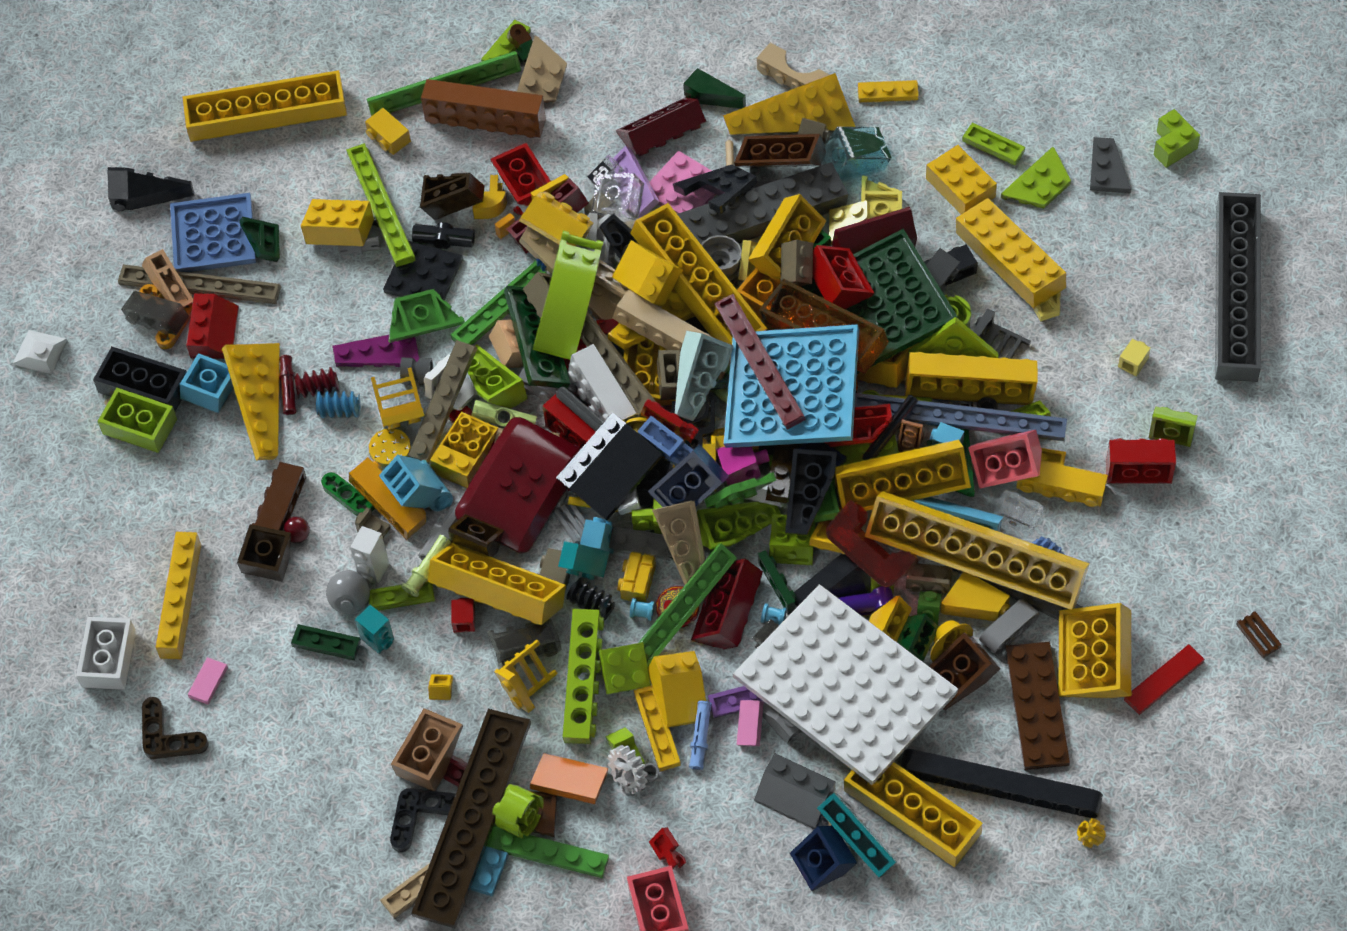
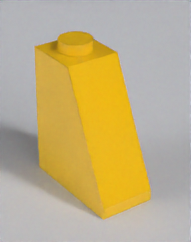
(975, 599)

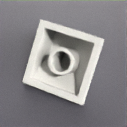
(40, 352)

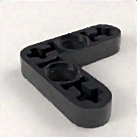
(417, 805)

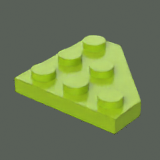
(955, 339)

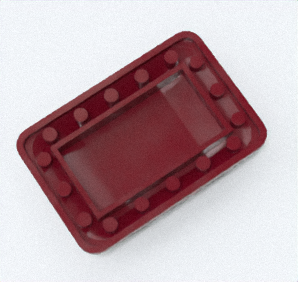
(519, 483)

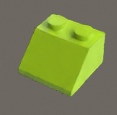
(1173, 425)

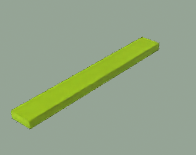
(381, 205)

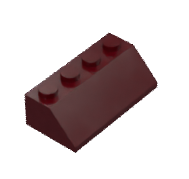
(662, 125)
(867, 232)
(728, 606)

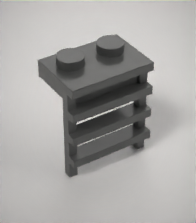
(988, 331)

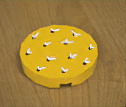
(387, 444)

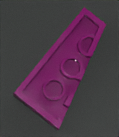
(375, 352)

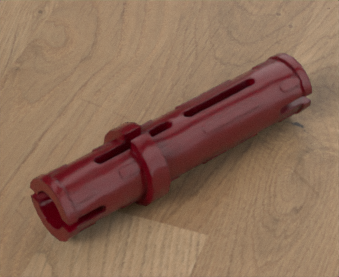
(287, 379)

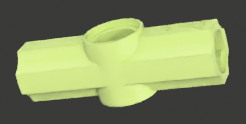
(489, 413)

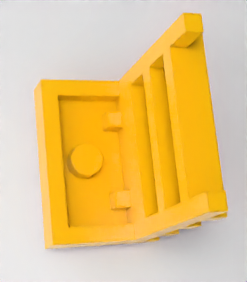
(394, 415)
(513, 683)

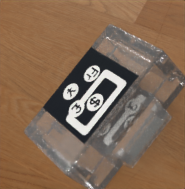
(607, 166)

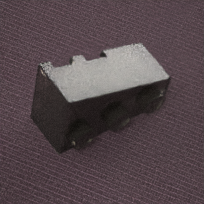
(508, 643)

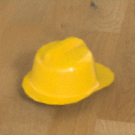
(946, 635)

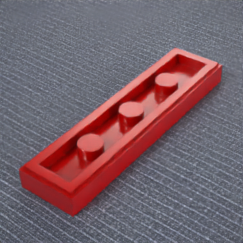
(1164, 679)

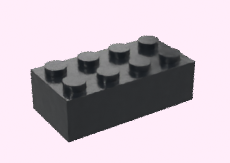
(139, 376)

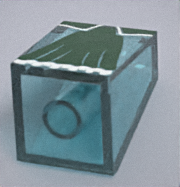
(857, 151)

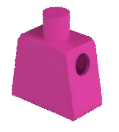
(741, 463)

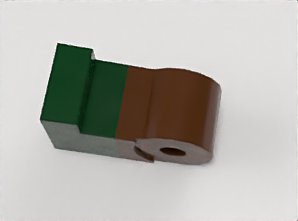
(521, 40)

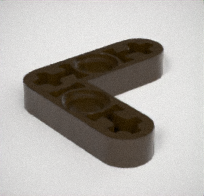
(164, 741)

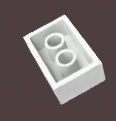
(106, 653)

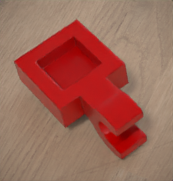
(664, 847)

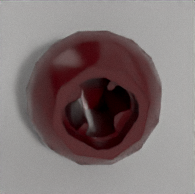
(298, 528)

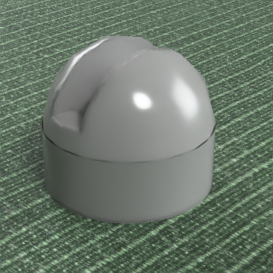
(651, 769)

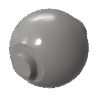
(348, 592)

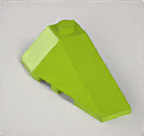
(495, 381)

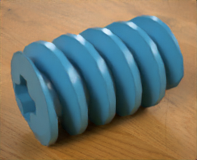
(338, 405)

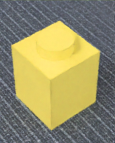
(1134, 357)

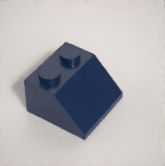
(822, 857)

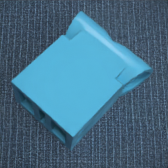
(416, 484)

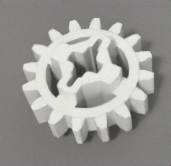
(627, 769)

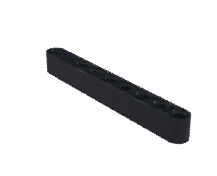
(1002, 783)

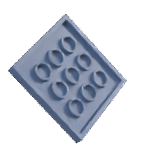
(209, 233)

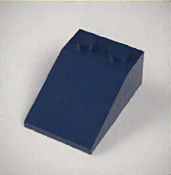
(689, 480)

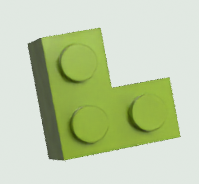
(1177, 138)

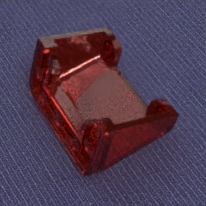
(849, 537)

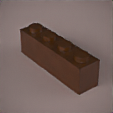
(281, 496)

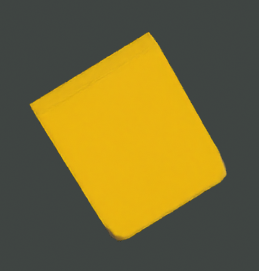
(440, 687)

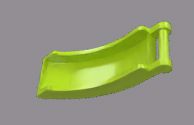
(568, 296)

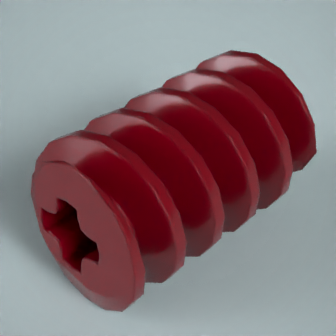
(316, 382)

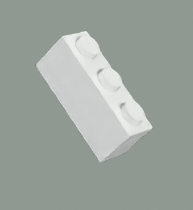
(370, 555)

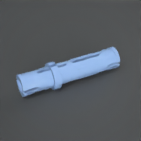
(700, 735)

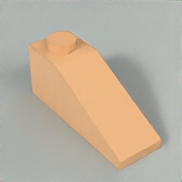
(166, 278)

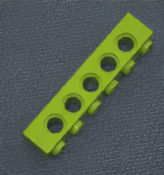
(582, 621)

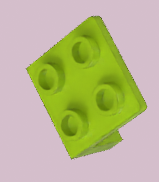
(789, 547)

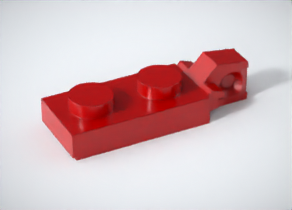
(670, 420)

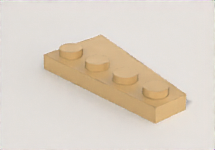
(683, 536)

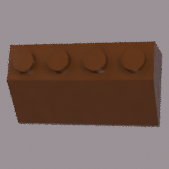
(781, 151)

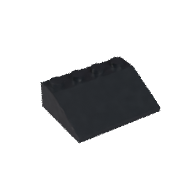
(609, 466)

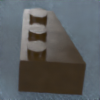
(450, 194)

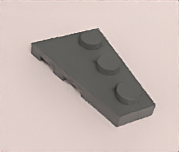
(1107, 167)

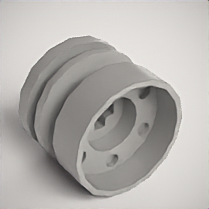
(726, 255)

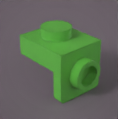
(929, 604)

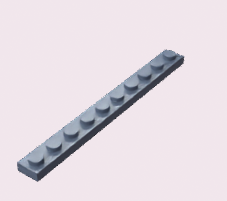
(973, 418)

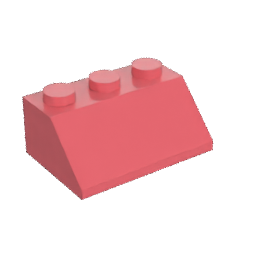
(1006, 459)

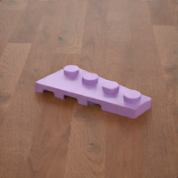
(629, 162)

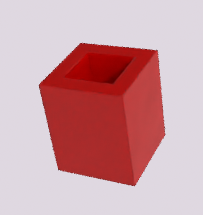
(463, 615)

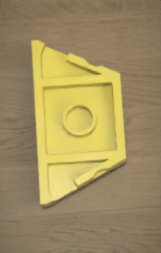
(880, 197)

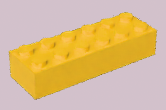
(1011, 253)
(999, 378)
(904, 474)
(496, 583)
(918, 812)

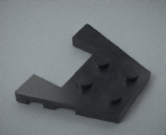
(724, 182)

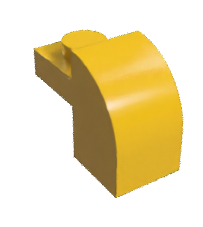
(493, 201)

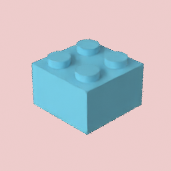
(206, 383)

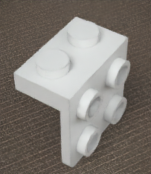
(432, 379)

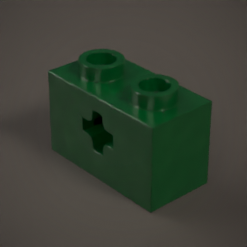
(918, 635)

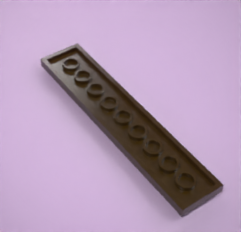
(471, 819)

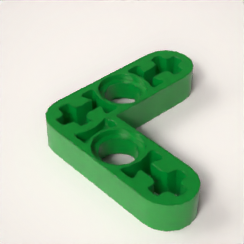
(350, 503)

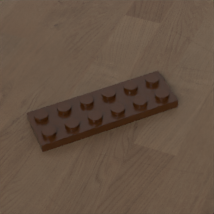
(1037, 706)

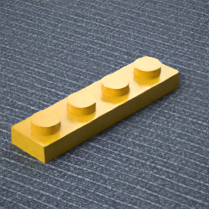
(657, 732)

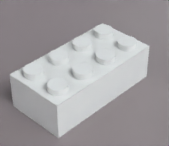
(598, 385)

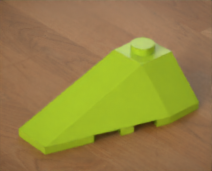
(733, 522)

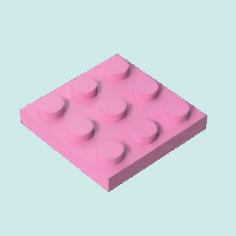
(675, 170)

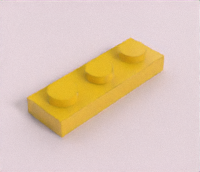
(887, 91)

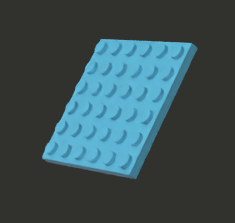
(819, 373)

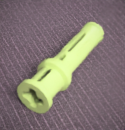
(420, 574)

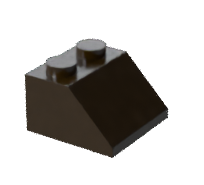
(476, 536)
(265, 553)

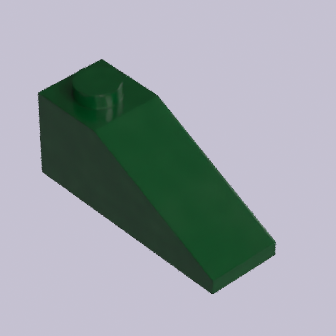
(712, 91)

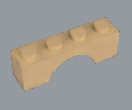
(773, 62)

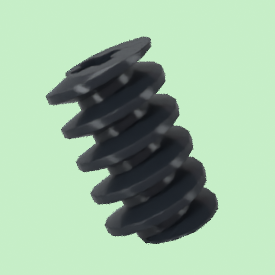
(589, 599)

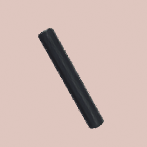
(902, 413)

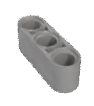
(1009, 626)

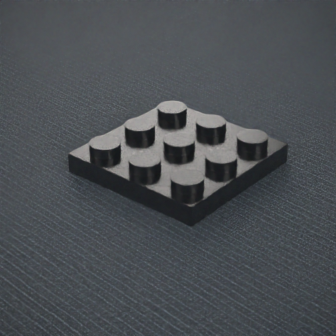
(431, 270)

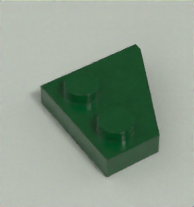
(262, 237)

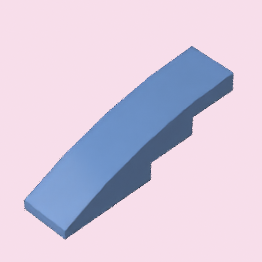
(664, 440)

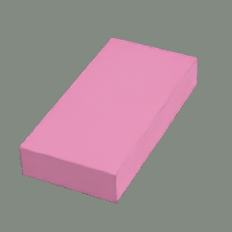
(207, 680)
(750, 723)

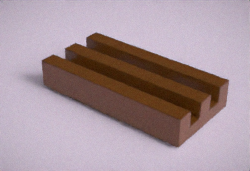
(1248, 620)

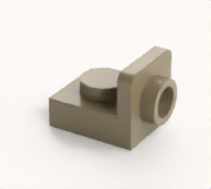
(370, 521)

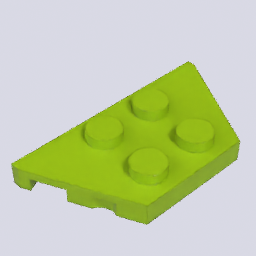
(1040, 182)

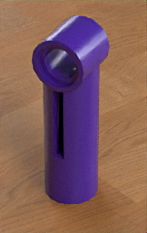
(870, 602)

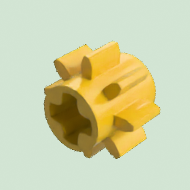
(1091, 833)

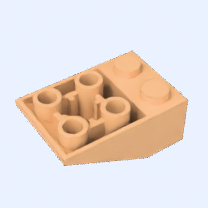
(506, 344)

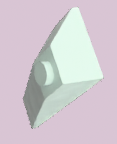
(699, 367)

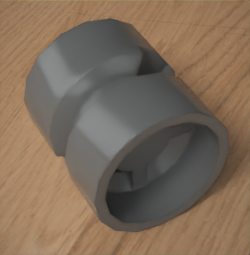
(419, 369)

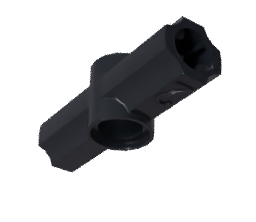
(443, 235)

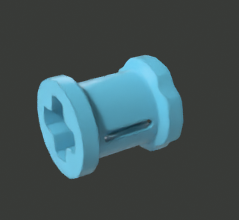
(642, 609)
(775, 614)

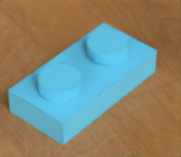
(489, 871)

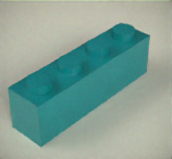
(856, 834)

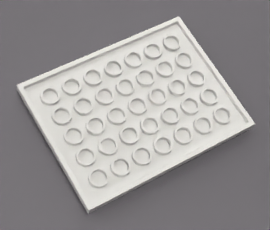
(845, 684)

